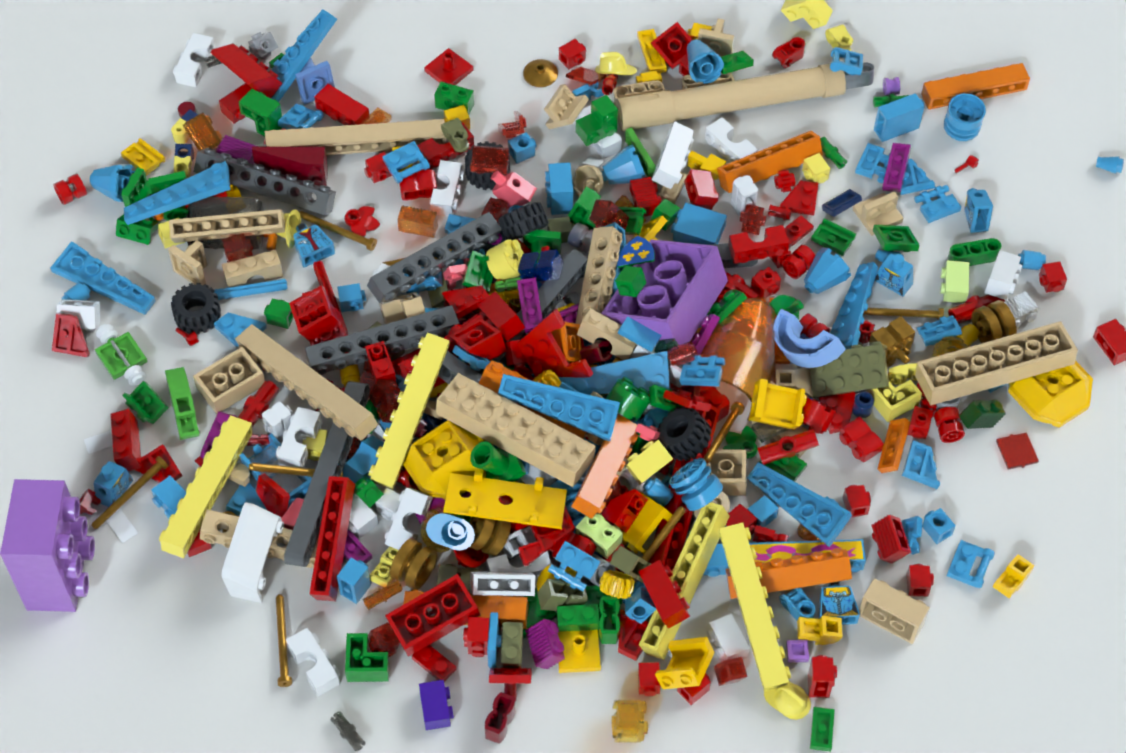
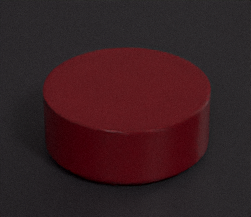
(184, 107)

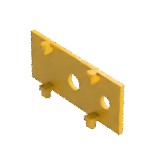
(530, 504)

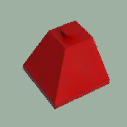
(672, 45)
(480, 339)

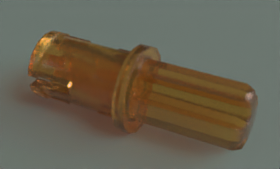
(382, 595)

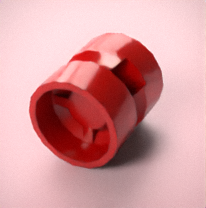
(64, 192)
(798, 262)
(810, 326)
(949, 424)

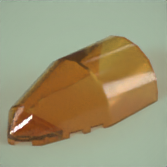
(746, 344)

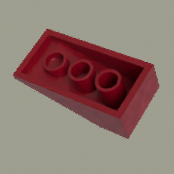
(303, 162)

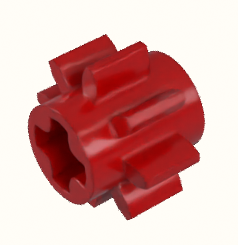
(784, 181)
(866, 330)

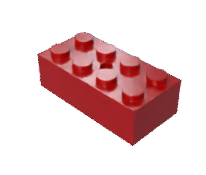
(413, 620)

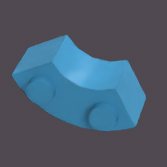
(362, 460)

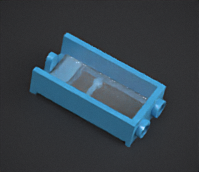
(293, 484)

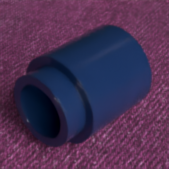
(863, 405)

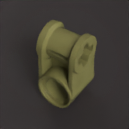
(456, 134)

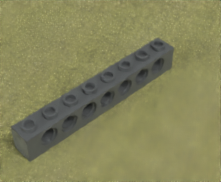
(325, 196)
(384, 291)
(390, 333)

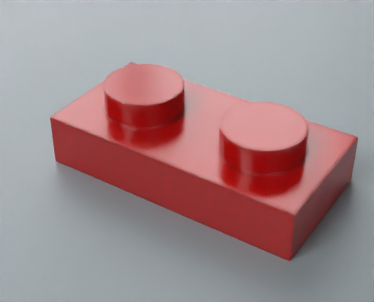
(434, 663)

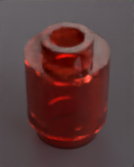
(682, 354)

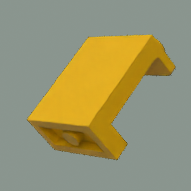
(777, 405)
(644, 525)
(687, 664)

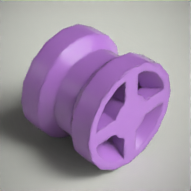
(891, 86)

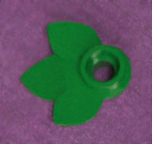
(742, 441)

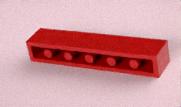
(332, 538)

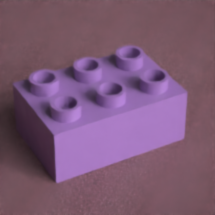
(677, 291)
(46, 545)

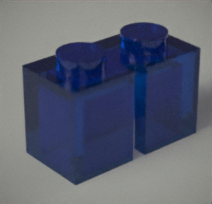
(547, 268)

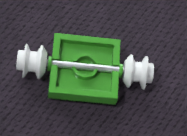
(120, 355)

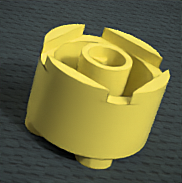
(505, 259)

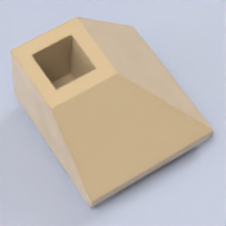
(793, 377)

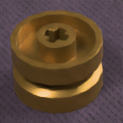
(994, 321)
(489, 535)
(413, 564)

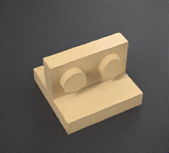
(716, 39)
(564, 107)
(878, 211)
(189, 263)

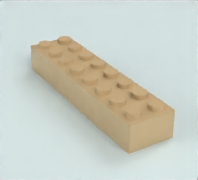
(995, 363)
(515, 429)

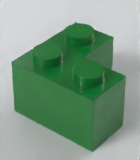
(261, 110)
(598, 124)
(583, 208)
(362, 664)

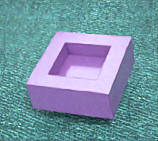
(797, 651)

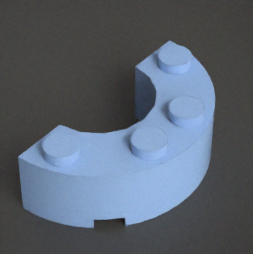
(804, 352)

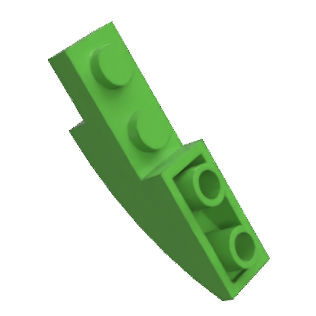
(182, 403)

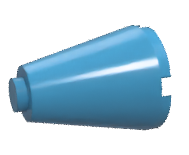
(703, 62)

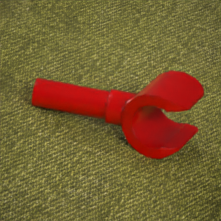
(971, 161)
(190, 338)

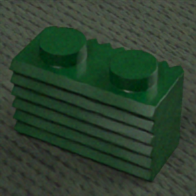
(982, 414)

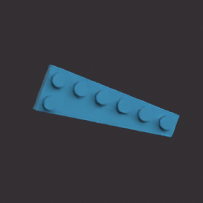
(301, 51)
(197, 187)
(82, 268)
(851, 313)
(642, 371)
(576, 409)
(808, 508)

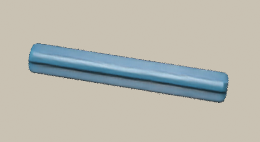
(251, 289)

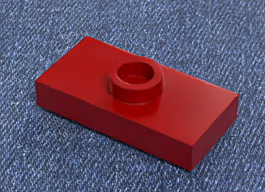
(797, 230)

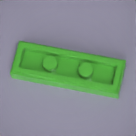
(645, 160)

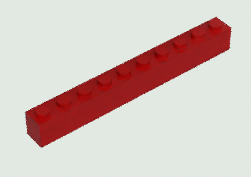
(673, 544)

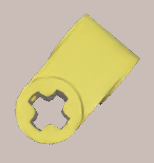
(839, 37)

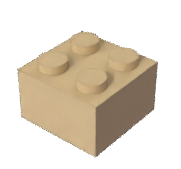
(731, 470)

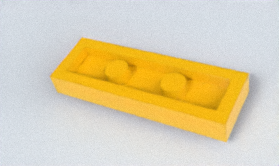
(651, 56)

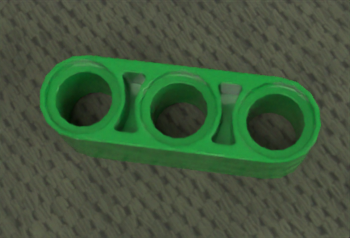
(975, 252)

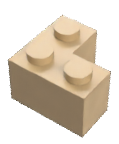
(402, 307)

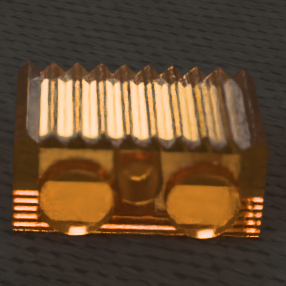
(202, 132)
(417, 221)

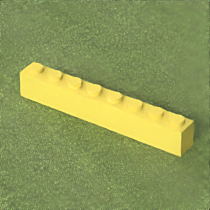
(410, 410)
(206, 487)
(687, 573)
(753, 606)

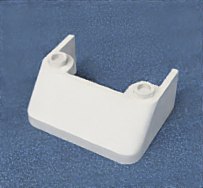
(249, 551)

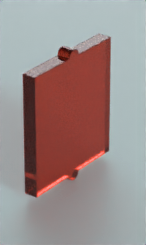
(585, 75)
(1017, 451)

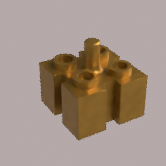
(898, 338)

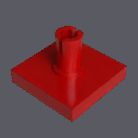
(449, 68)
(510, 678)

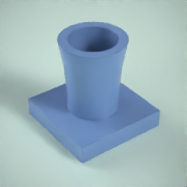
(313, 79)

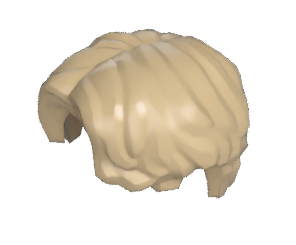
(587, 176)

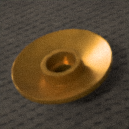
(540, 73)

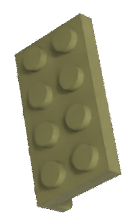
(852, 371)

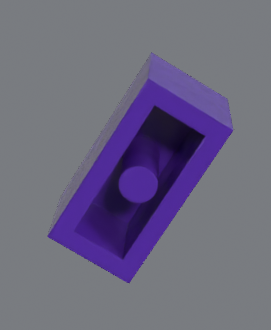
(434, 704)

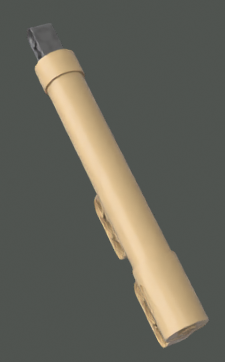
(651, 105)

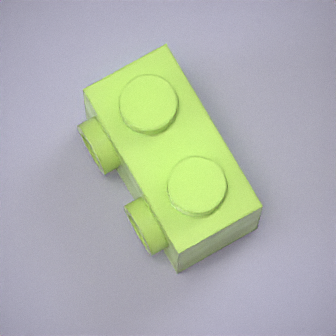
(956, 281)
(601, 533)

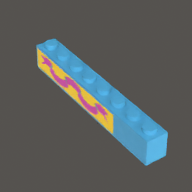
(770, 550)

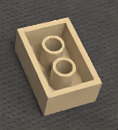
(229, 380)
(893, 610)

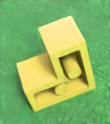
(813, 11)
(893, 401)
(651, 460)

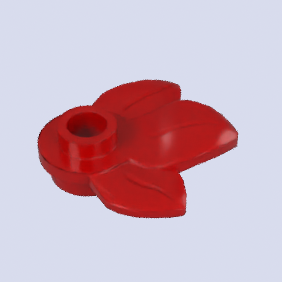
(363, 220)

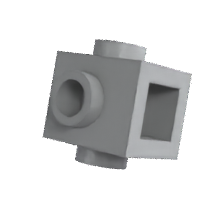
(262, 44)

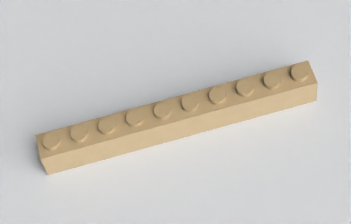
(359, 138)
(307, 383)

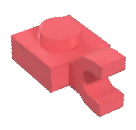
(453, 274)
(648, 433)

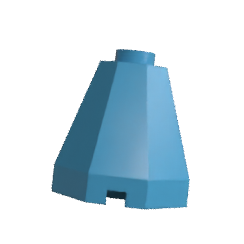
(623, 167)
(111, 180)
(826, 271)

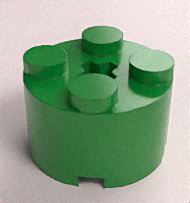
(632, 399)

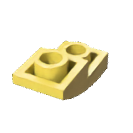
(899, 374)
(380, 574)

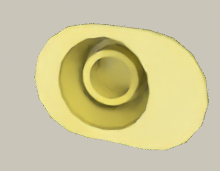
(614, 64)
(291, 221)
(789, 700)

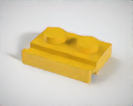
(143, 156)

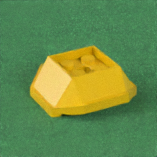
(1057, 401)
(429, 465)

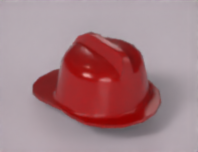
(470, 557)

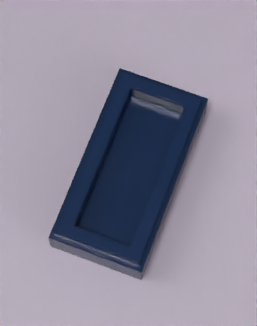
(841, 202)

